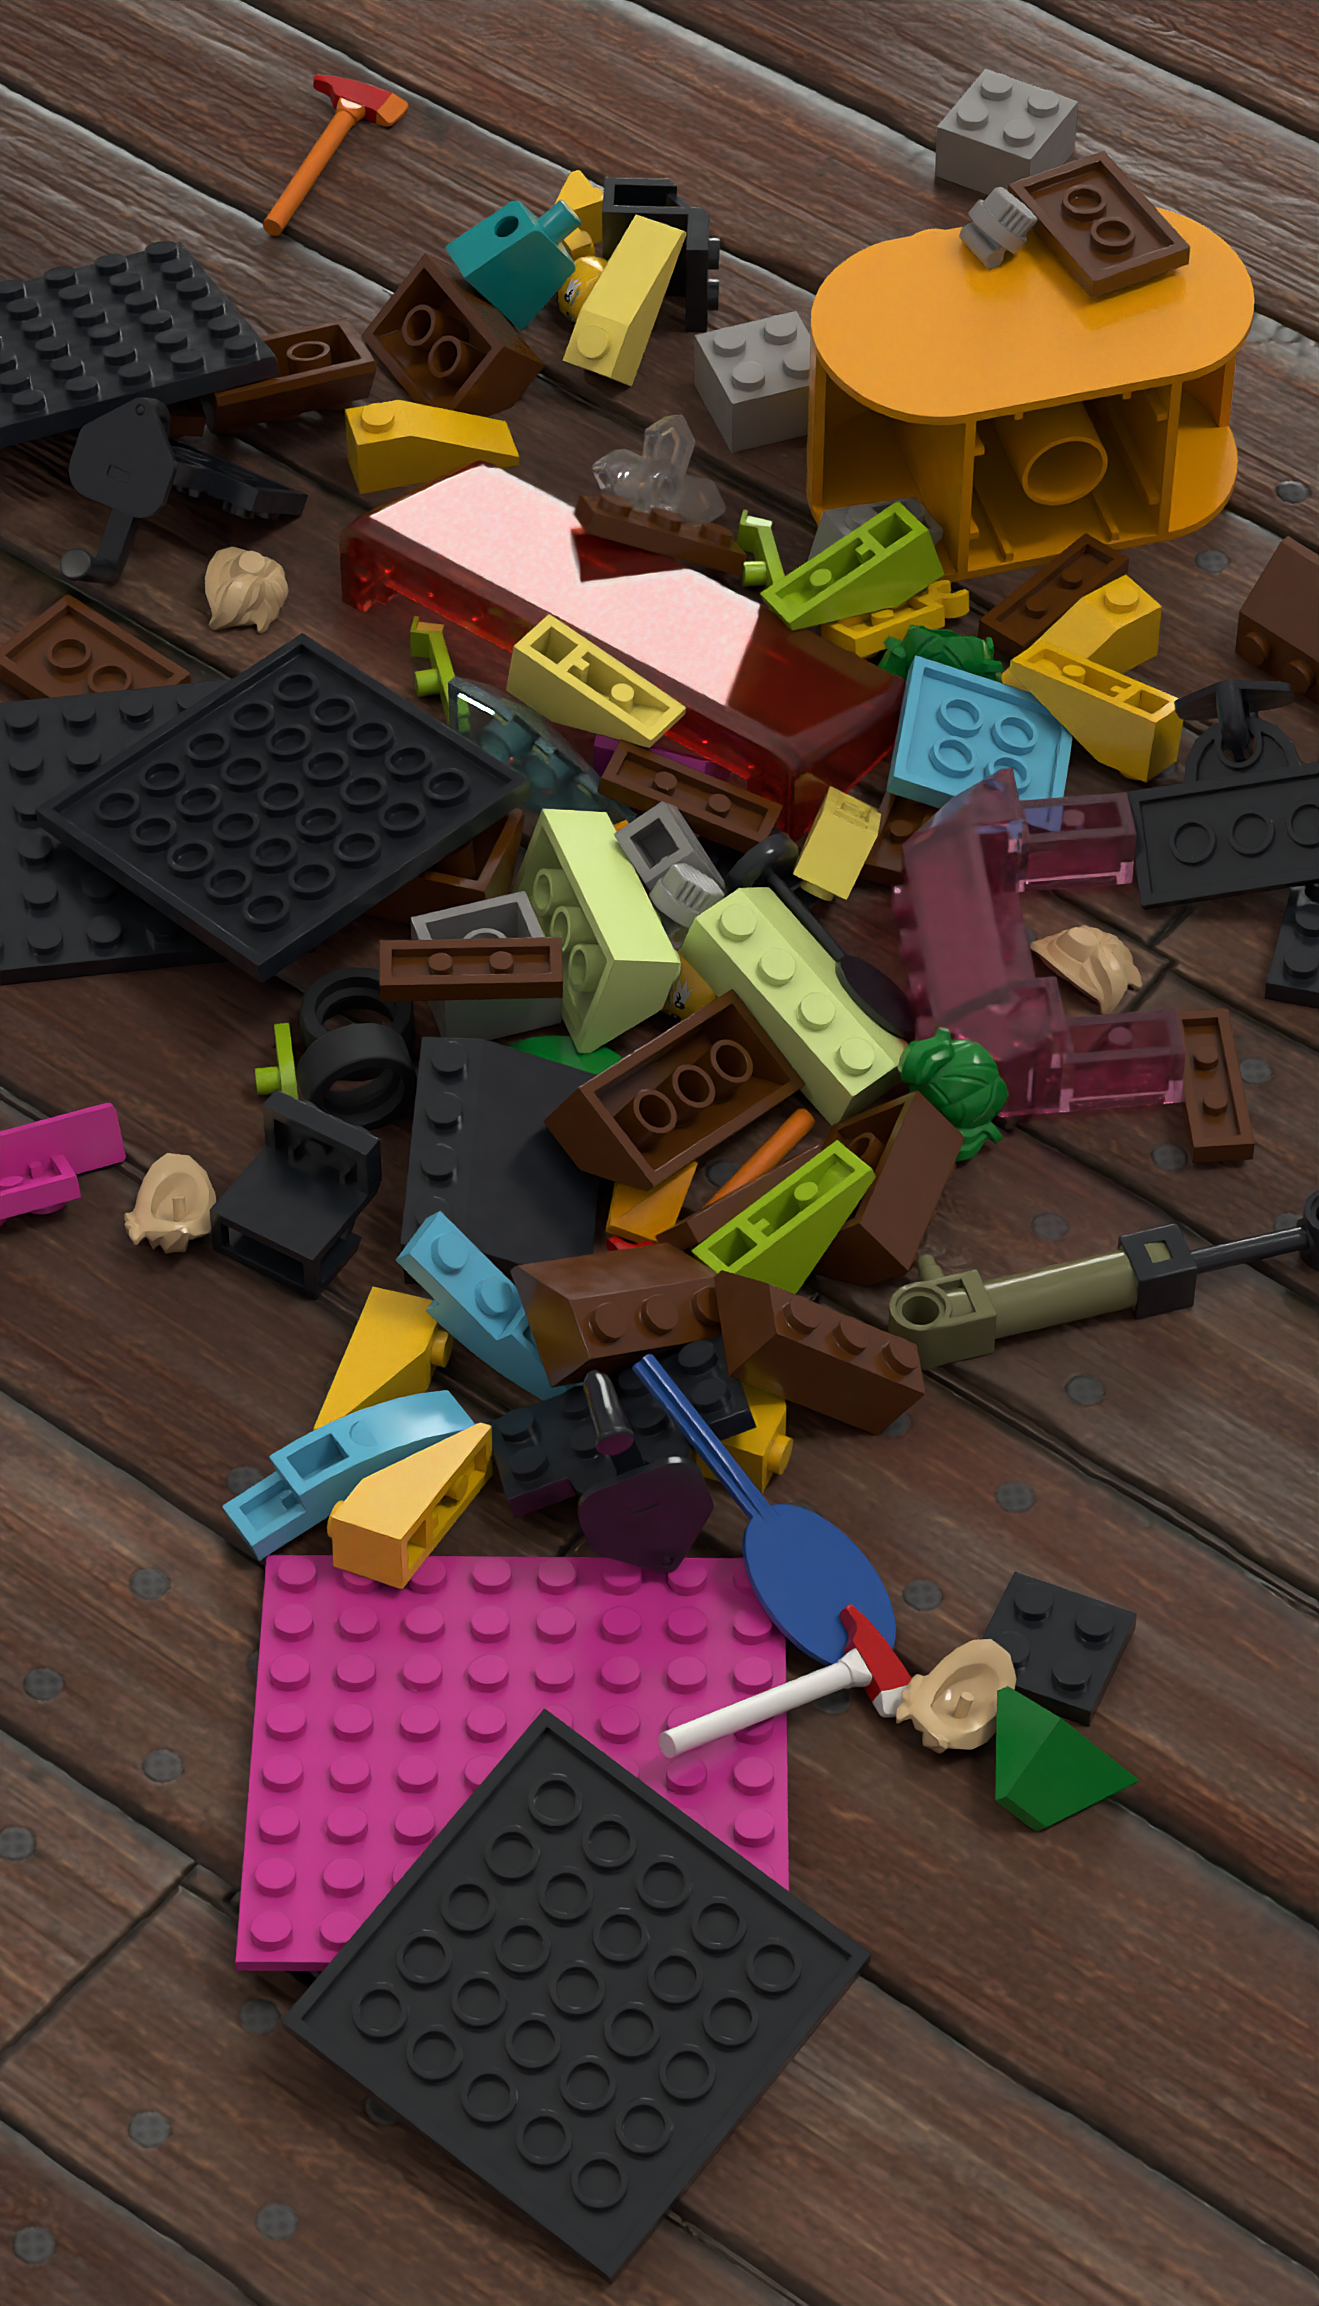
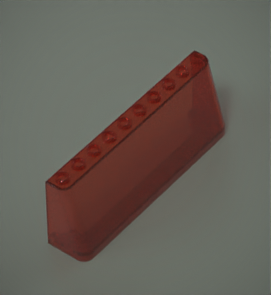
(755, 693)

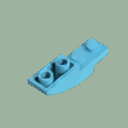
(476, 1303)
(333, 1460)

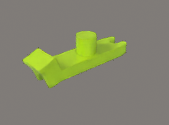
(757, 537)
(429, 643)
(281, 1076)

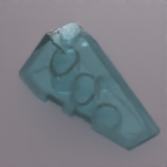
(531, 747)

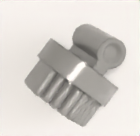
(997, 227)
(681, 898)

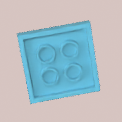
(967, 728)

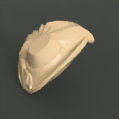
(244, 589)
(1091, 962)
(172, 1204)
(959, 1697)

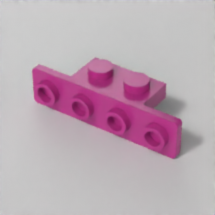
(44, 1157)

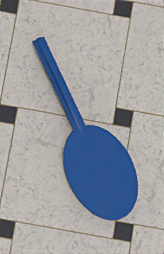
(793, 1557)

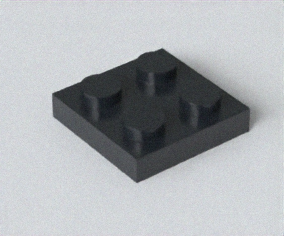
(1060, 1645)

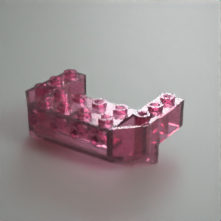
(975, 956)

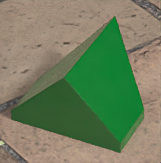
(1047, 1765)

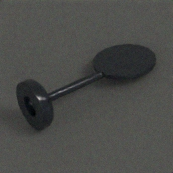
(866, 985)

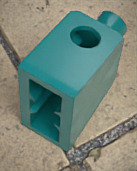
(517, 258)

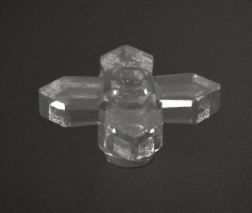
(660, 476)

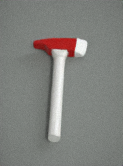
(866, 1664)

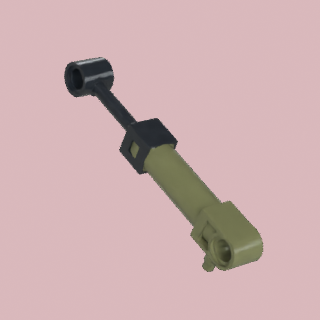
(1148, 1273)

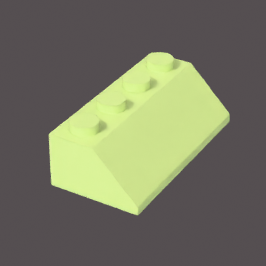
(612, 938)
(794, 994)

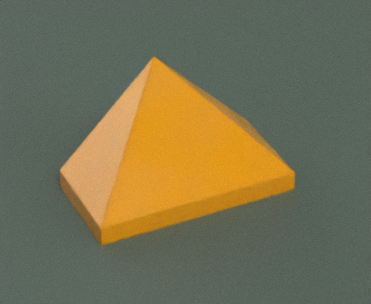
(643, 1214)

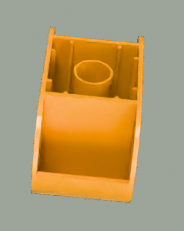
(1024, 398)

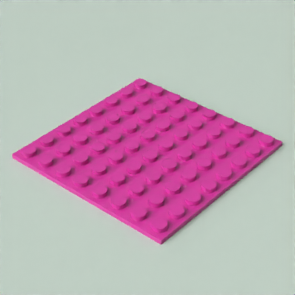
(403, 1700)

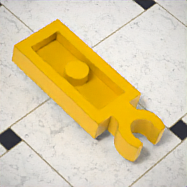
(867, 632)

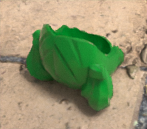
(944, 647)
(959, 1083)

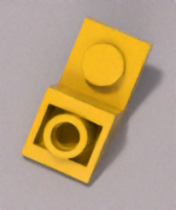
(587, 205)

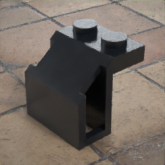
(699, 253)
(299, 1197)

